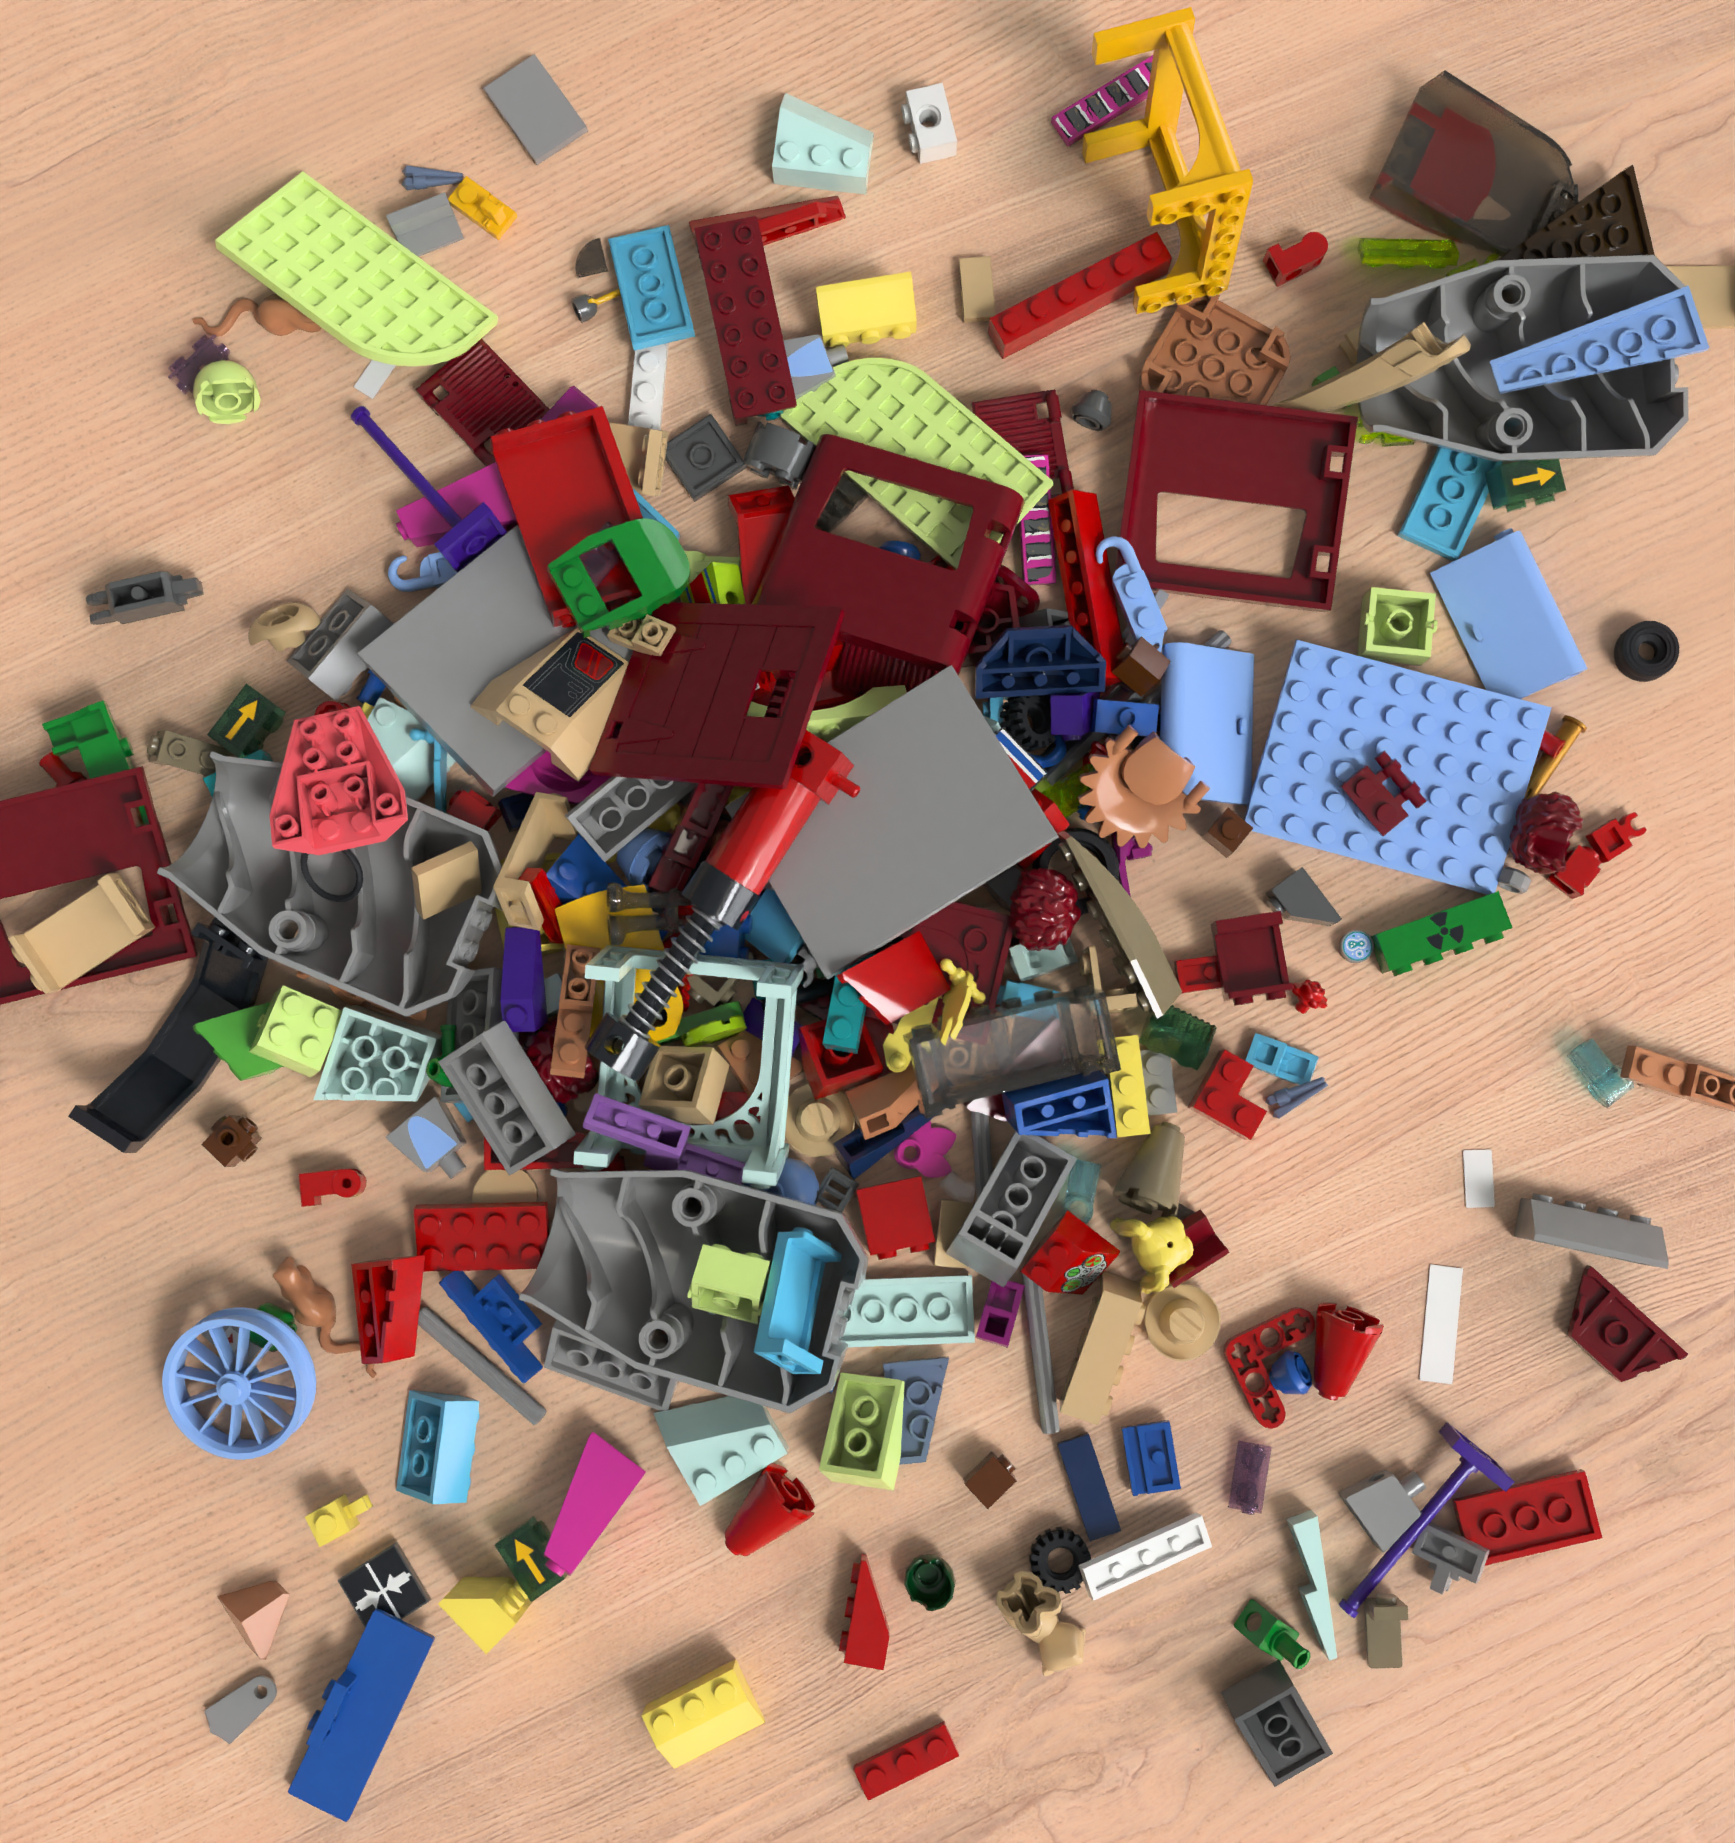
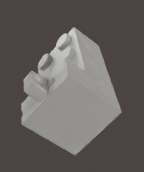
(1011, 1207)

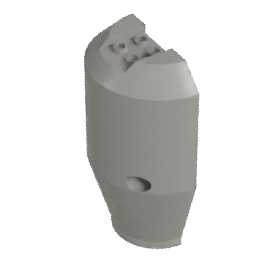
(1503, 311)
(362, 945)
(625, 1266)

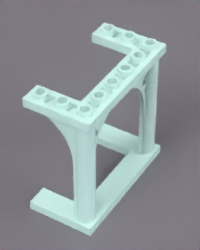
(778, 982)

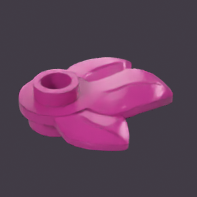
(930, 1148)

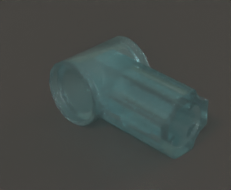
(1600, 1073)
(1082, 1187)

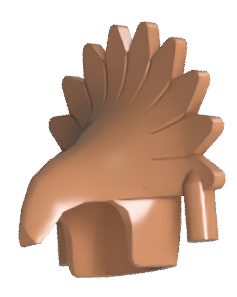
(1139, 789)

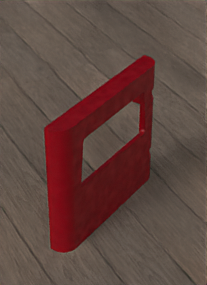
(1240, 457)
(889, 598)
(84, 834)

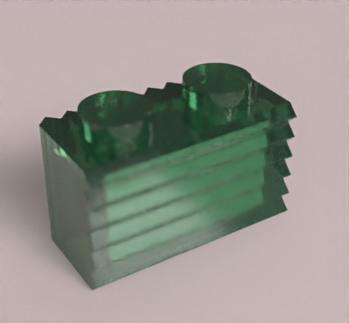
(1178, 1036)

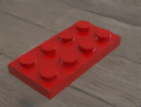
(481, 1235)
(1530, 1516)

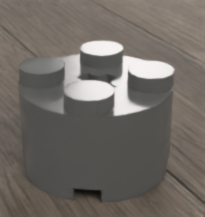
(778, 453)

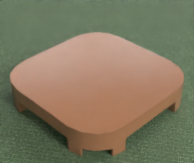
(1216, 355)

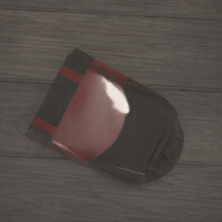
(1473, 170)

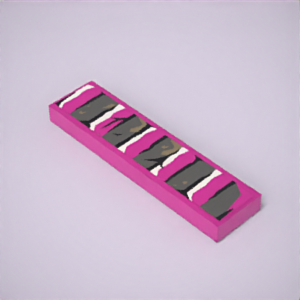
(1104, 103)
(1037, 536)

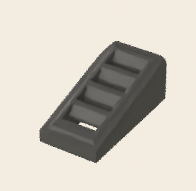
(843, 1180)

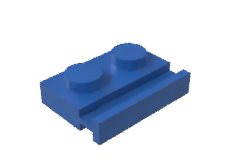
(1150, 1457)

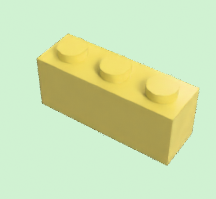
(1128, 1090)

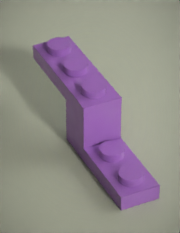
(661, 1138)

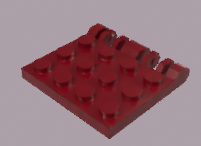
(973, 941)

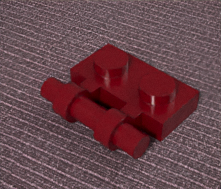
(1373, 798)

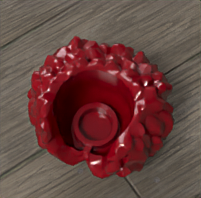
(1544, 832)
(1044, 909)
(562, 1088)

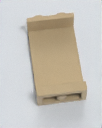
(1712, 293)
(541, 824)
(82, 934)

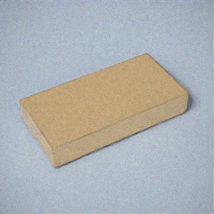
(977, 289)

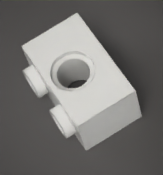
(929, 105)

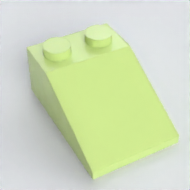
(864, 1432)

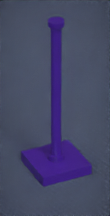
(468, 536)
(1471, 1460)

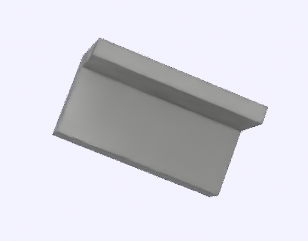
(426, 225)

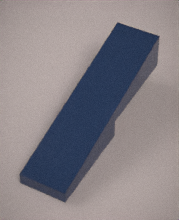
(860, 1154)

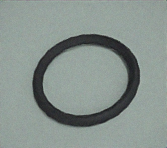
(337, 898)

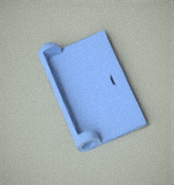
(1508, 618)
(1210, 717)

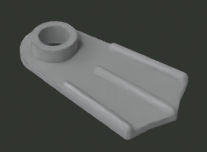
(240, 1708)

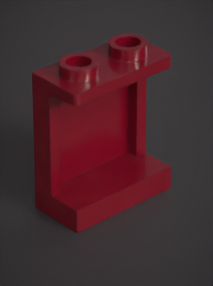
(1251, 957)

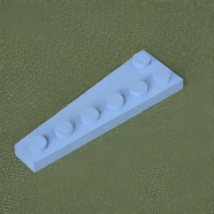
(1633, 337)

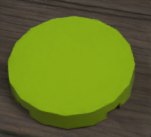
(713, 1031)

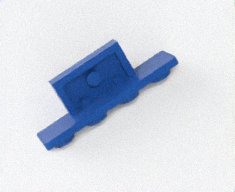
(499, 1318)

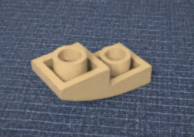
(643, 636)

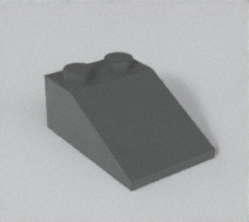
(1276, 1723)

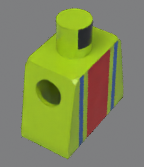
(716, 584)

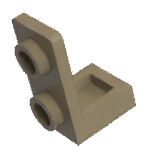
(183, 752)
(702, 991)
(1384, 1630)

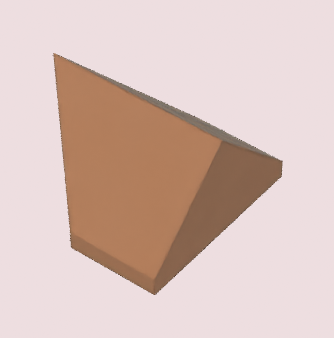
(257, 1613)

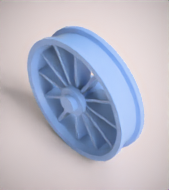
(238, 1383)

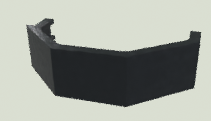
(178, 1057)

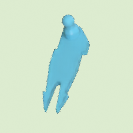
(440, 766)

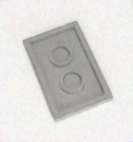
(535, 109)

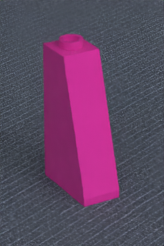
(425, 524)
(594, 1497)

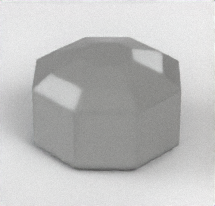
(1514, 880)

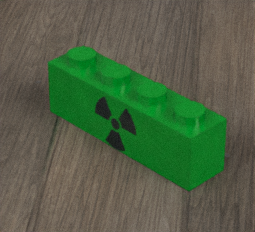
(1441, 932)

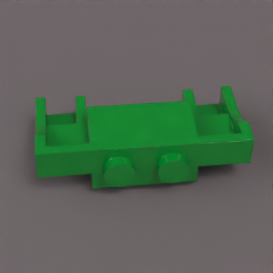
(97, 739)

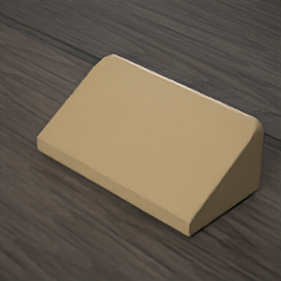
(951, 1217)

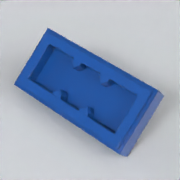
(1116, 715)

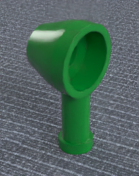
(433, 1069)

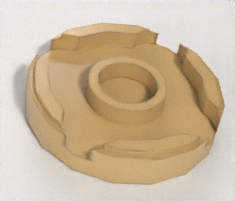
(499, 1187)

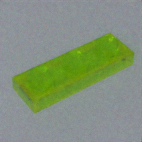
(1408, 252)

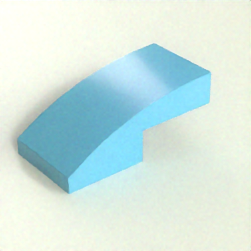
(1281, 1060)

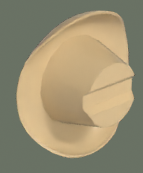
(283, 625)
(817, 1123)
(1182, 1322)

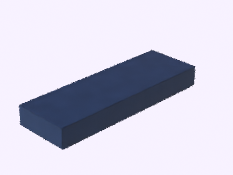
(1089, 1487)

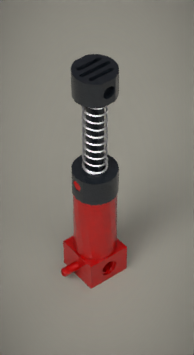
(725, 893)

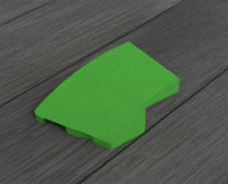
(232, 1039)

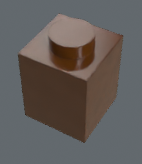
(1140, 665)
(1227, 832)
(991, 1479)

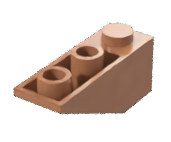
(883, 1102)

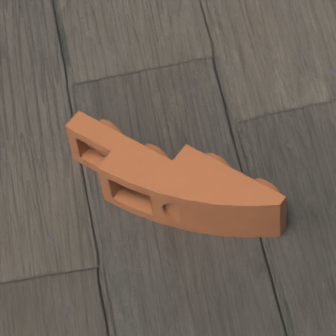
(574, 1014)
(1679, 1078)

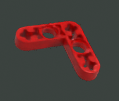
(1257, 1351)

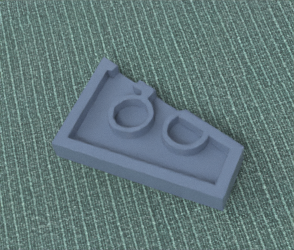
(922, 1393)

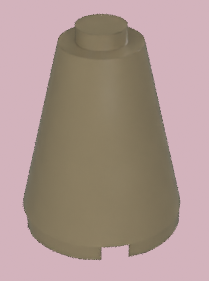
(1154, 1173)

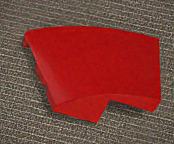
(897, 979)

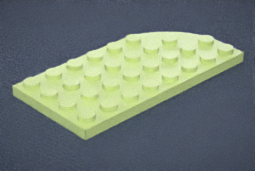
(354, 278)
(913, 416)

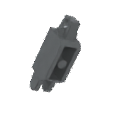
(143, 597)

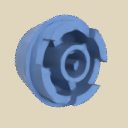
(641, 855)

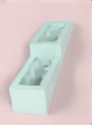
(1315, 1595)

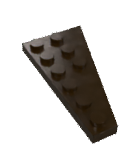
(1599, 225)

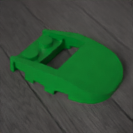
(652, 560)

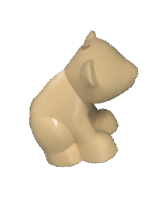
(1034, 1613)

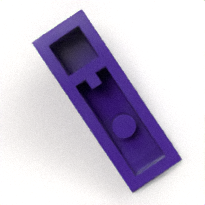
(523, 981)

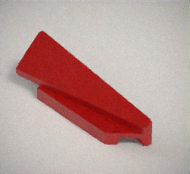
(786, 219)

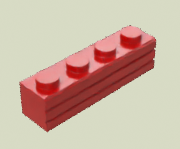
(546, 900)

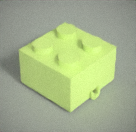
(1397, 626)
(296, 1031)
(729, 1283)

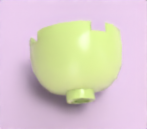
(225, 392)

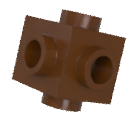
(232, 1140)

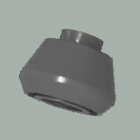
(1092, 410)

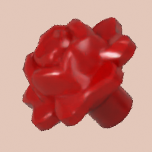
(1309, 995)

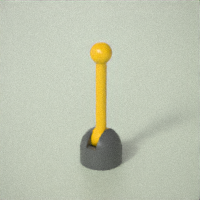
(586, 306)

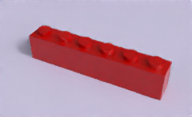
(1079, 295)
(1084, 580)

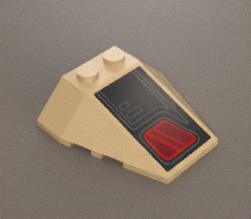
(559, 698)

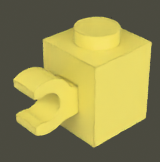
(336, 1518)

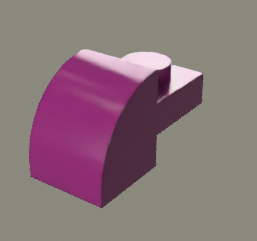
(1000, 1313)

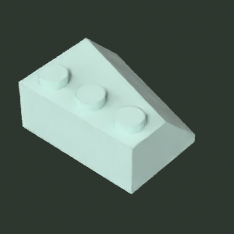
(820, 149)
(409, 758)
(377, 1058)
(720, 1443)

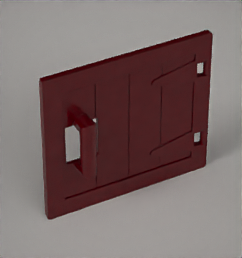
(691, 704)

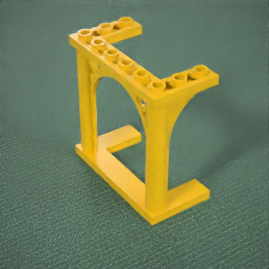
(1213, 183)

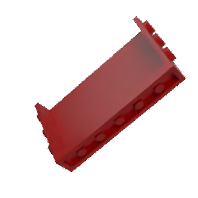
(563, 487)

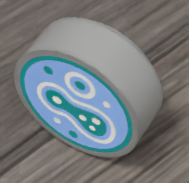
(1356, 946)

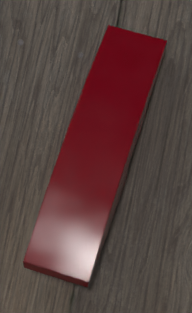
(690, 836)

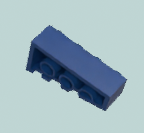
(582, 873)

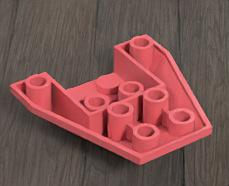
(335, 787)

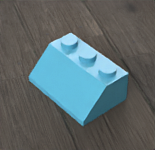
(438, 1447)

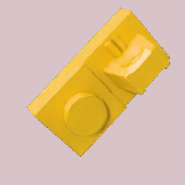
(482, 208)

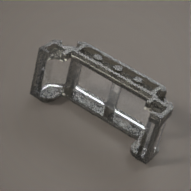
(1013, 1047)

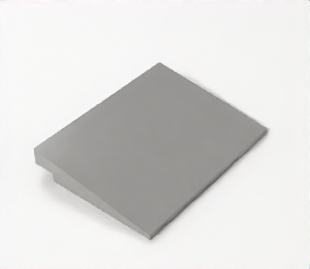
(459, 643)
(928, 826)

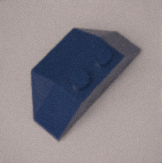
(1039, 663)

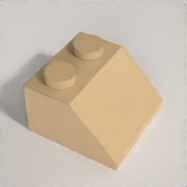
(685, 1084)

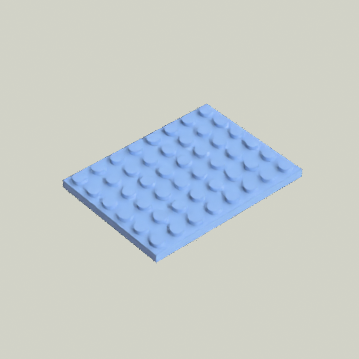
(1453, 739)

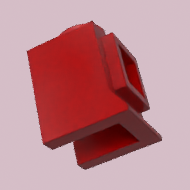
(474, 809)
(1580, 871)

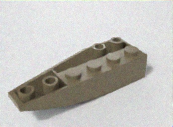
(1124, 929)

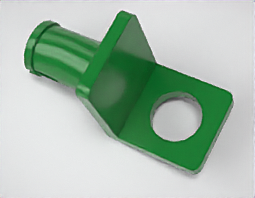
(1273, 1636)

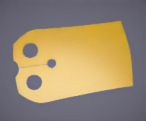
(585, 924)

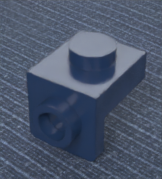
(514, 809)

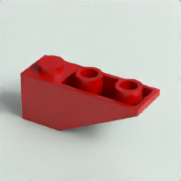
(868, 1631)

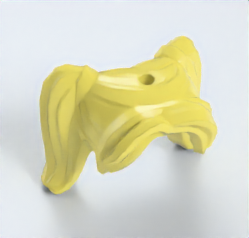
(1151, 1248)

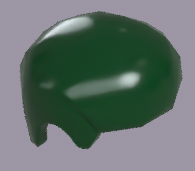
(930, 1581)

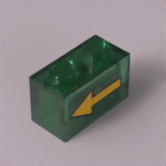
(1524, 482)
(247, 723)
(524, 1556)

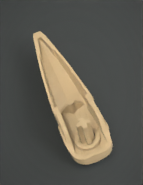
(1390, 369)

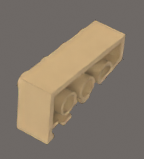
(1102, 1349)

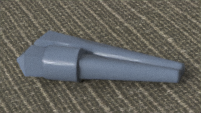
(422, 178)
(1294, 1096)

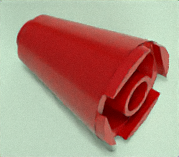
(1342, 1347)
(768, 1511)

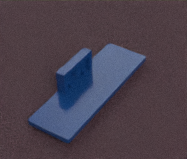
(360, 1714)

